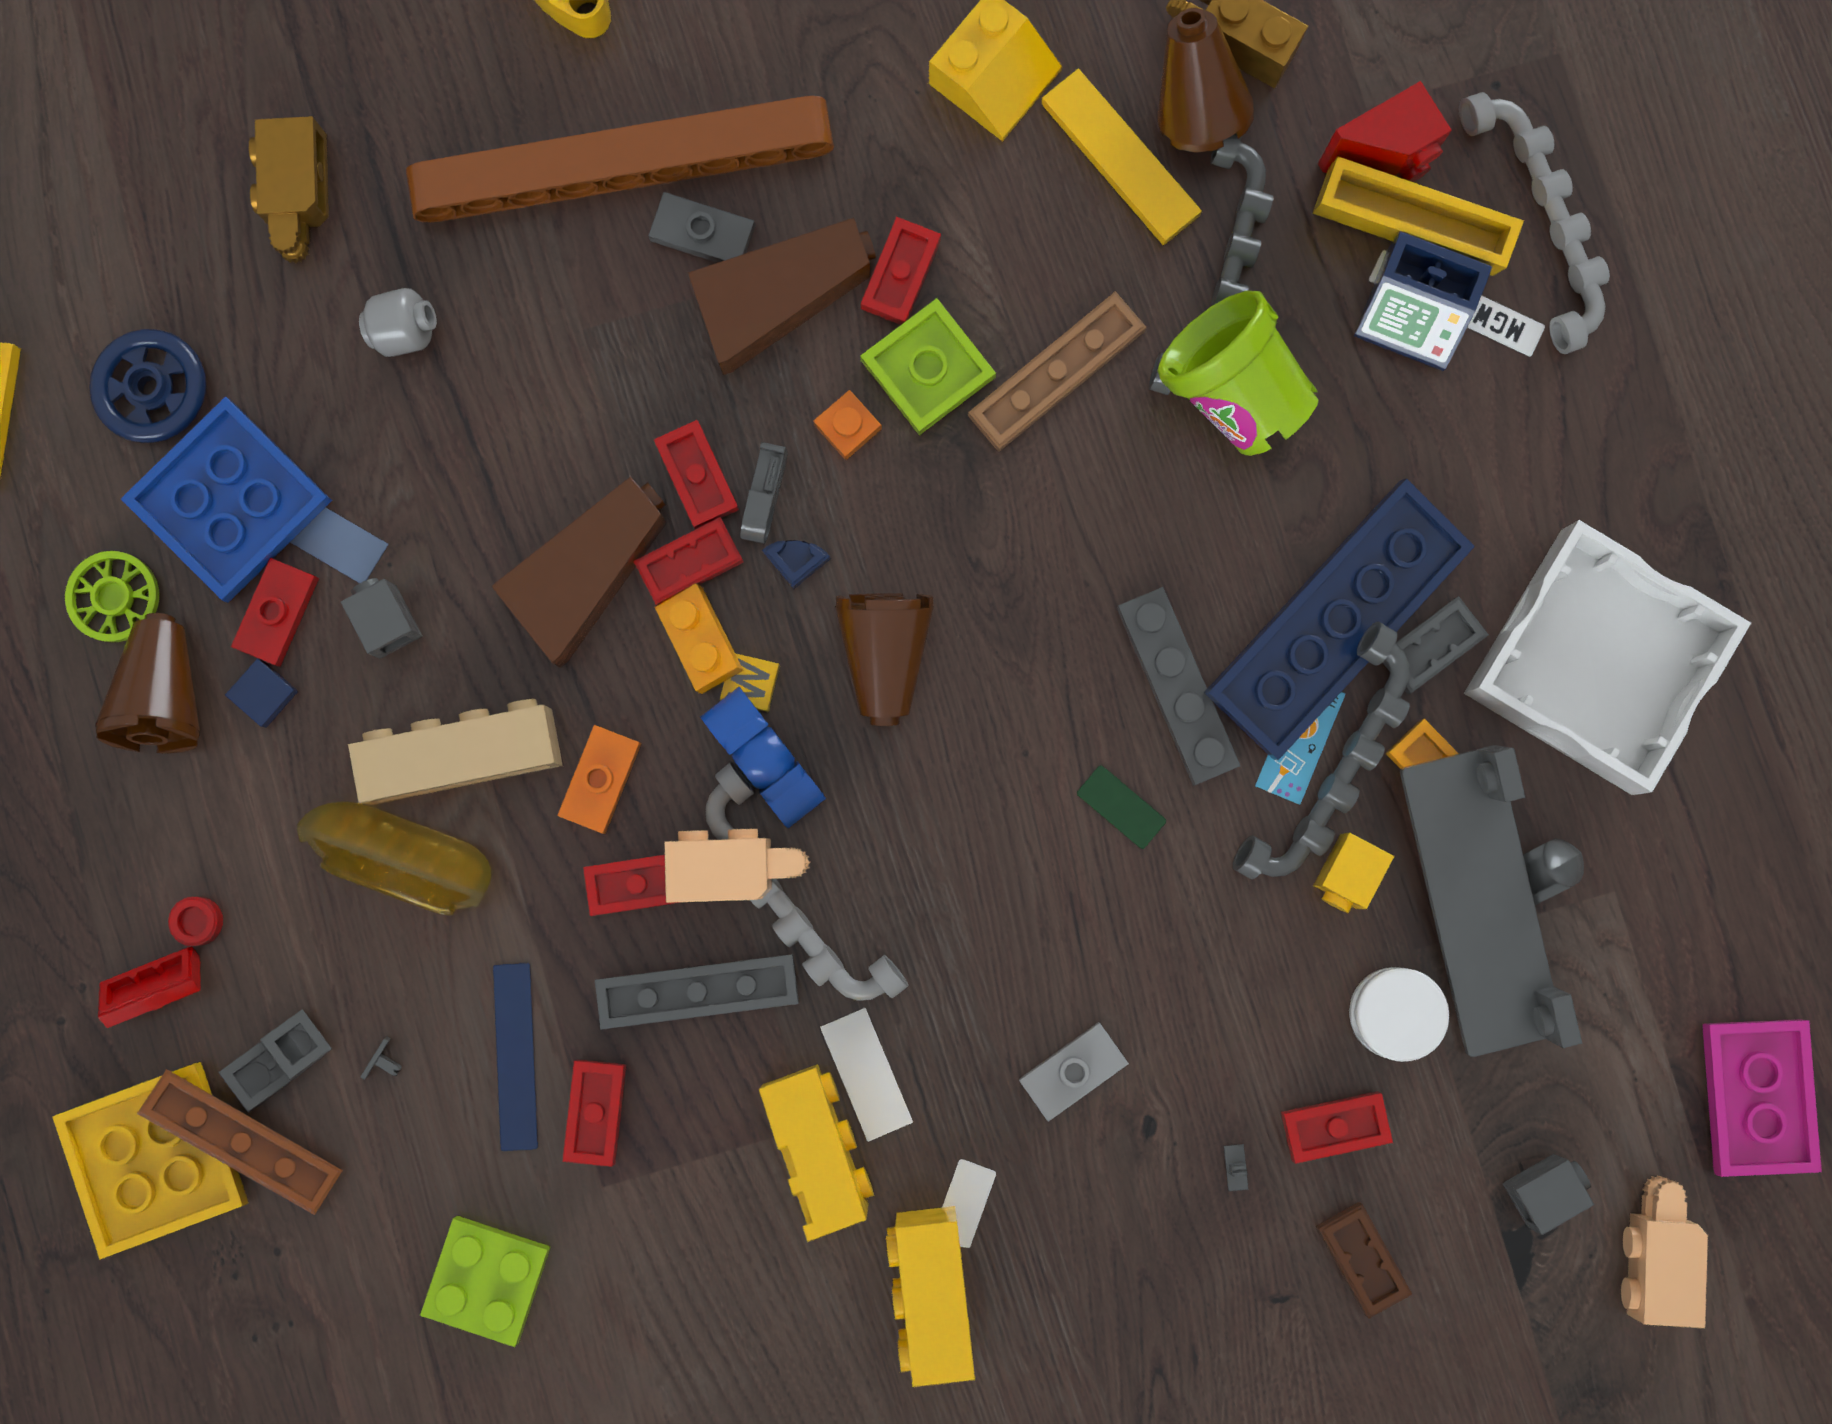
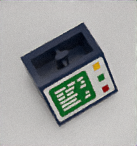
(1422, 300)

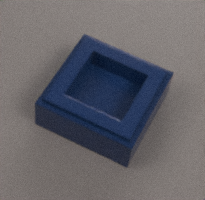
(261, 693)

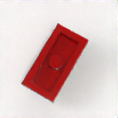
(900, 271)
(696, 474)
(626, 885)
(594, 1113)
(1336, 1127)

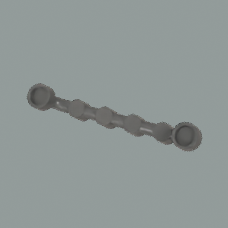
(1241, 248)
(1359, 750)

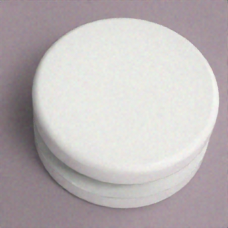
(1399, 1014)

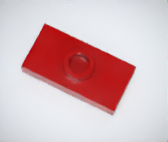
(688, 561)
(275, 612)
(149, 987)

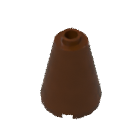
(1201, 85)
(884, 650)
(151, 691)

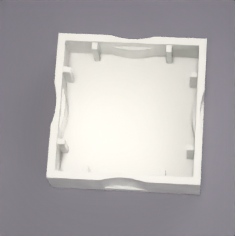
(1607, 658)

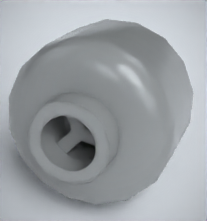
(397, 322)

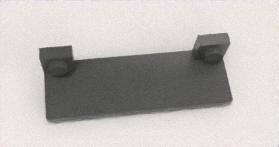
(1485, 901)

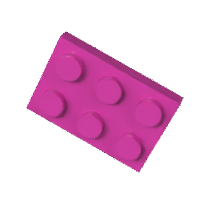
(1761, 1098)

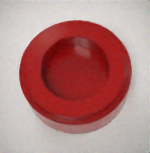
(195, 921)

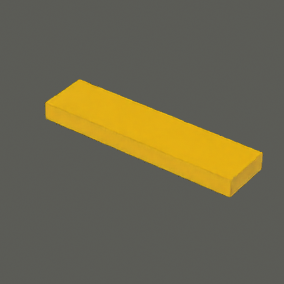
(1121, 157)

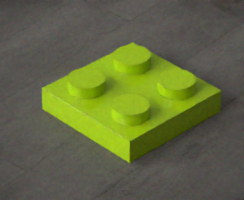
(928, 366)
(485, 1281)

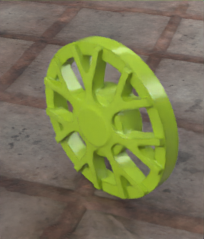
(110, 594)

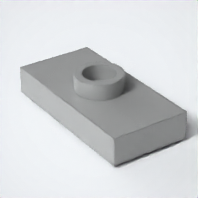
(1073, 1071)

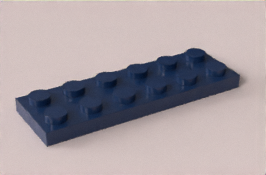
(1312, 642)

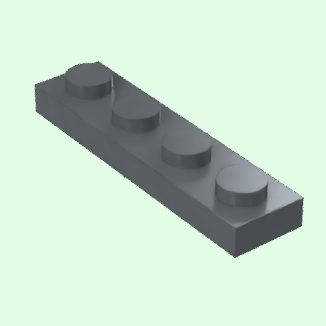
(1178, 686)
(696, 991)

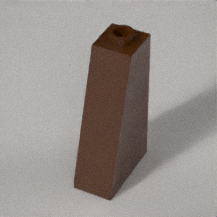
(777, 288)
(580, 570)

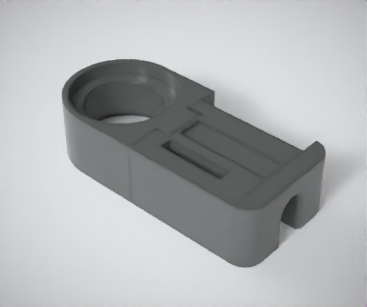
(764, 493)

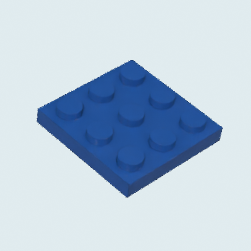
(226, 499)

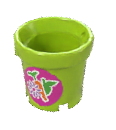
(1240, 372)

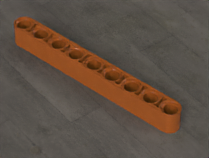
(619, 159)

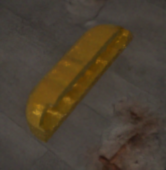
(396, 856)

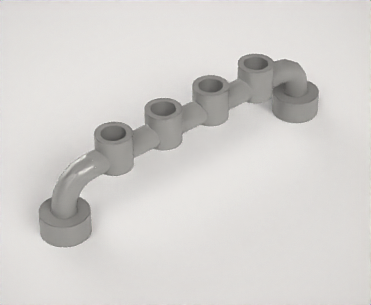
(1549, 189)
(792, 923)

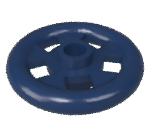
(134, 349)

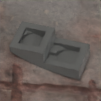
(275, 1061)

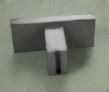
(382, 1061)
(1235, 1167)

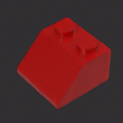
(1393, 137)

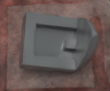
(1553, 868)

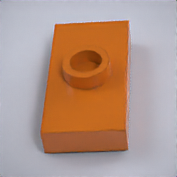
(599, 779)

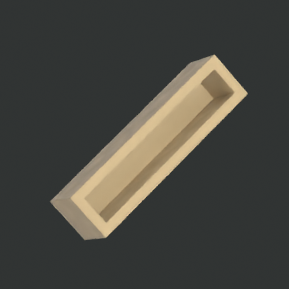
(455, 753)

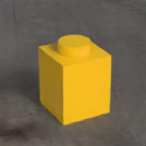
(1352, 873)

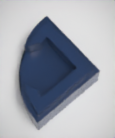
(796, 559)

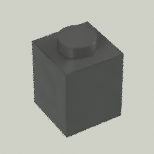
(380, 617)
(1550, 1193)

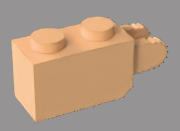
(727, 868)
(1665, 1260)

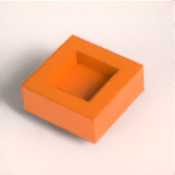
(847, 424)

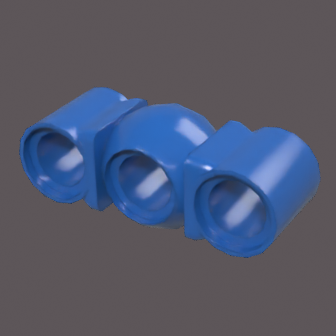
(763, 757)

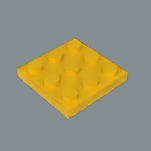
(136, 1175)

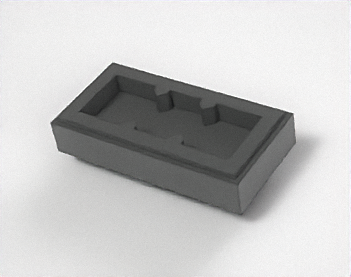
(700, 229)
(1439, 642)

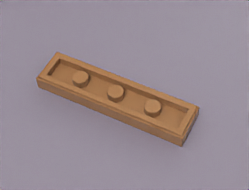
(1057, 371)

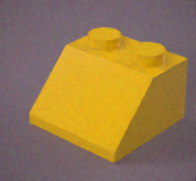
(994, 66)

